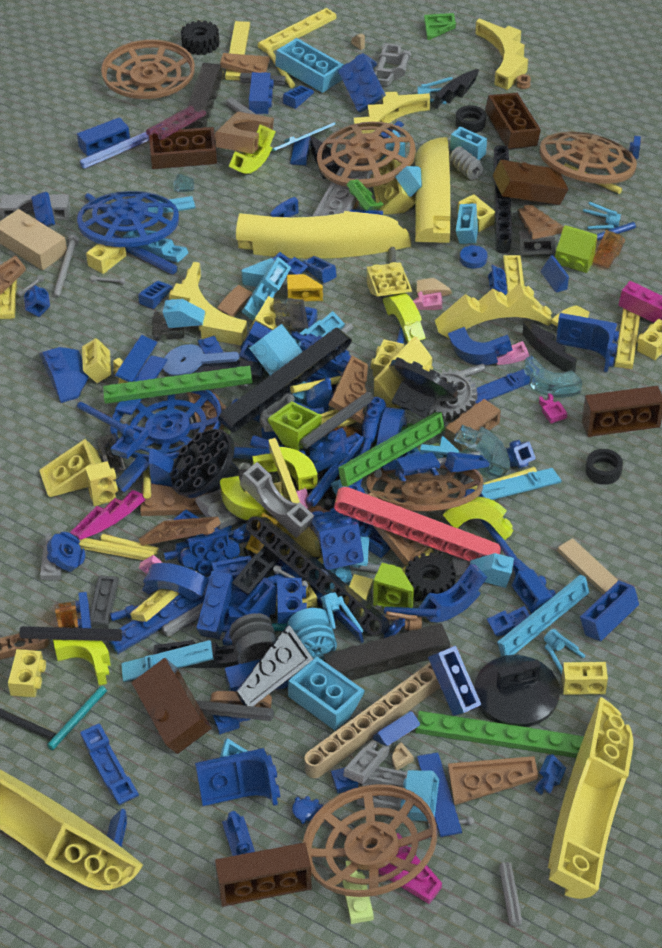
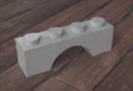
(59, 202)
(260, 486)

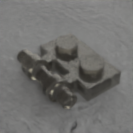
(295, 311)
(158, 330)

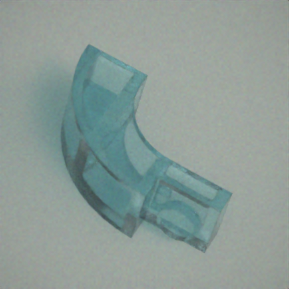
(546, 382)
(489, 447)

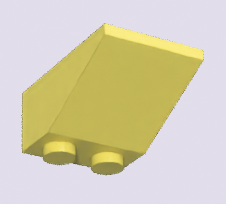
(68, 470)

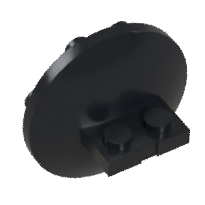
(419, 387)
(204, 465)
(517, 690)

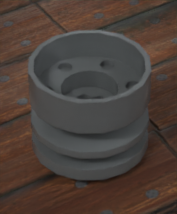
(251, 637)

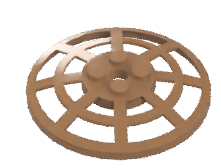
(140, 71)
(374, 150)
(588, 150)
(427, 491)
(371, 833)

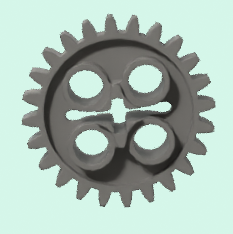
(465, 400)

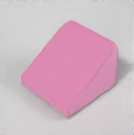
(302, 495)

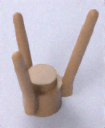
(412, 622)

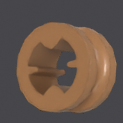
(523, 81)

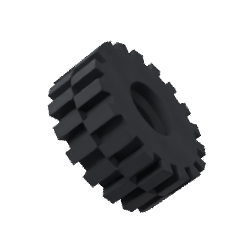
(200, 37)
(430, 565)

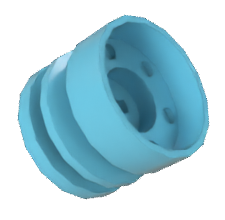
(314, 631)

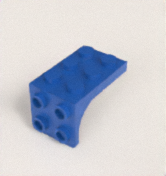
(362, 82)
(589, 335)
(338, 538)
(237, 777)

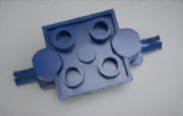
(335, 366)
(202, 550)

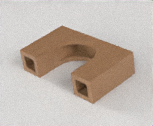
(240, 132)

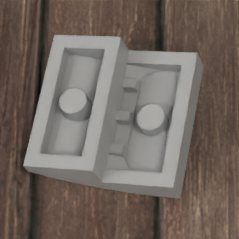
(213, 506)
(387, 777)

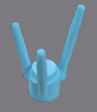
(425, 88)
(612, 217)
(331, 604)
(556, 641)

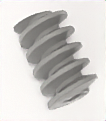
(466, 163)

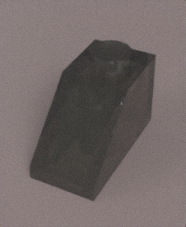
(104, 446)

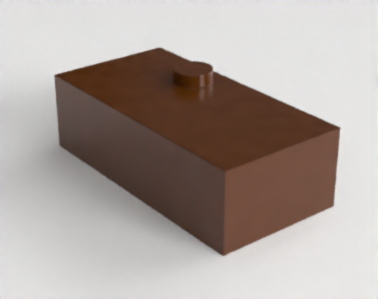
(512, 120)
(183, 148)
(530, 182)
(622, 411)
(171, 705)
(263, 874)

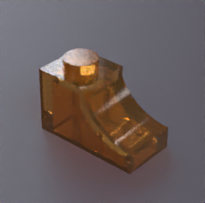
(608, 249)

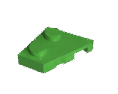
(438, 24)
(363, 195)

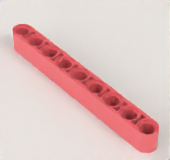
(412, 525)

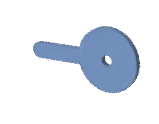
(194, 359)

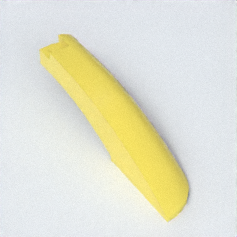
(433, 198)
(320, 236)
(591, 802)
(63, 837)

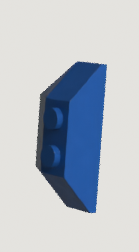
(65, 372)

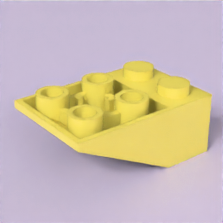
(387, 279)

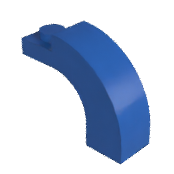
(478, 352)
(391, 423)
(175, 578)
(457, 597)

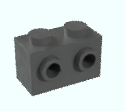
(531, 246)

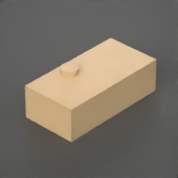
(31, 239)

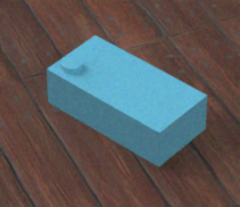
(308, 65)

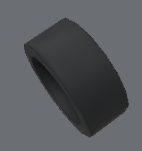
(471, 112)
(604, 477)

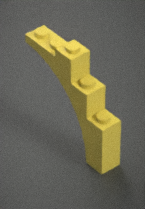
(512, 51)
(393, 107)
(493, 305)
(215, 323)

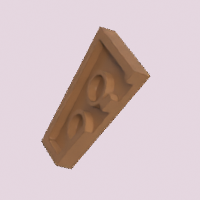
(244, 63)

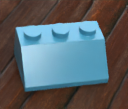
(325, 693)

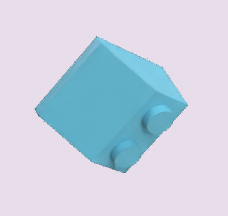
(276, 349)

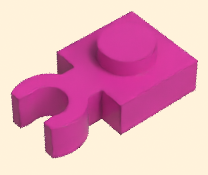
(552, 410)

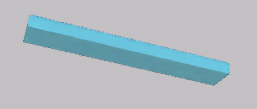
(543, 616)

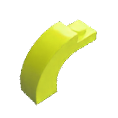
(249, 162)
(407, 313)
(297, 463)
(238, 501)
(483, 509)
(92, 651)

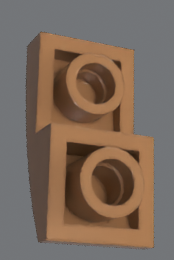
(234, 301)

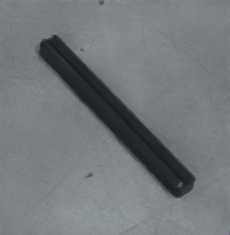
(69, 633)

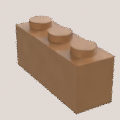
(481, 414)

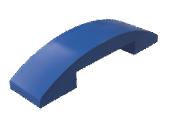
(108, 765)

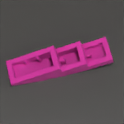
(101, 518)

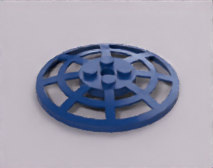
(128, 212)
(171, 417)

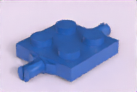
(331, 449)

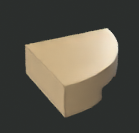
(359, 41)
(401, 757)

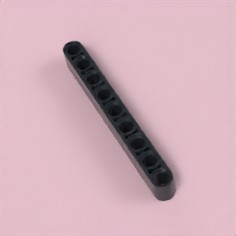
(502, 207)
(279, 383)
(308, 571)

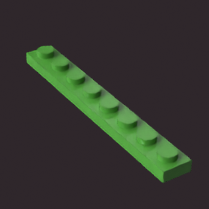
(177, 384)
(391, 449)
(499, 734)

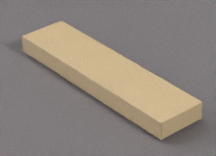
(587, 565)

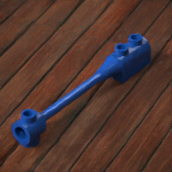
(370, 430)
(527, 583)

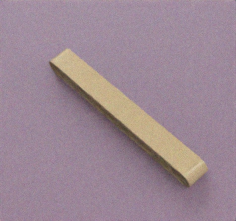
(368, 722)

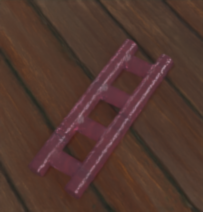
(172, 127)

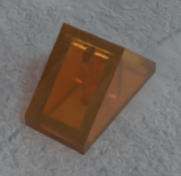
(66, 614)

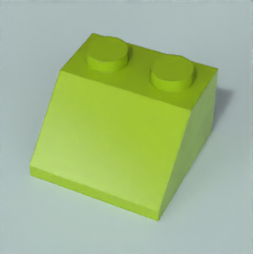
(576, 249)
(294, 423)
(392, 587)

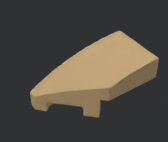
(432, 285)

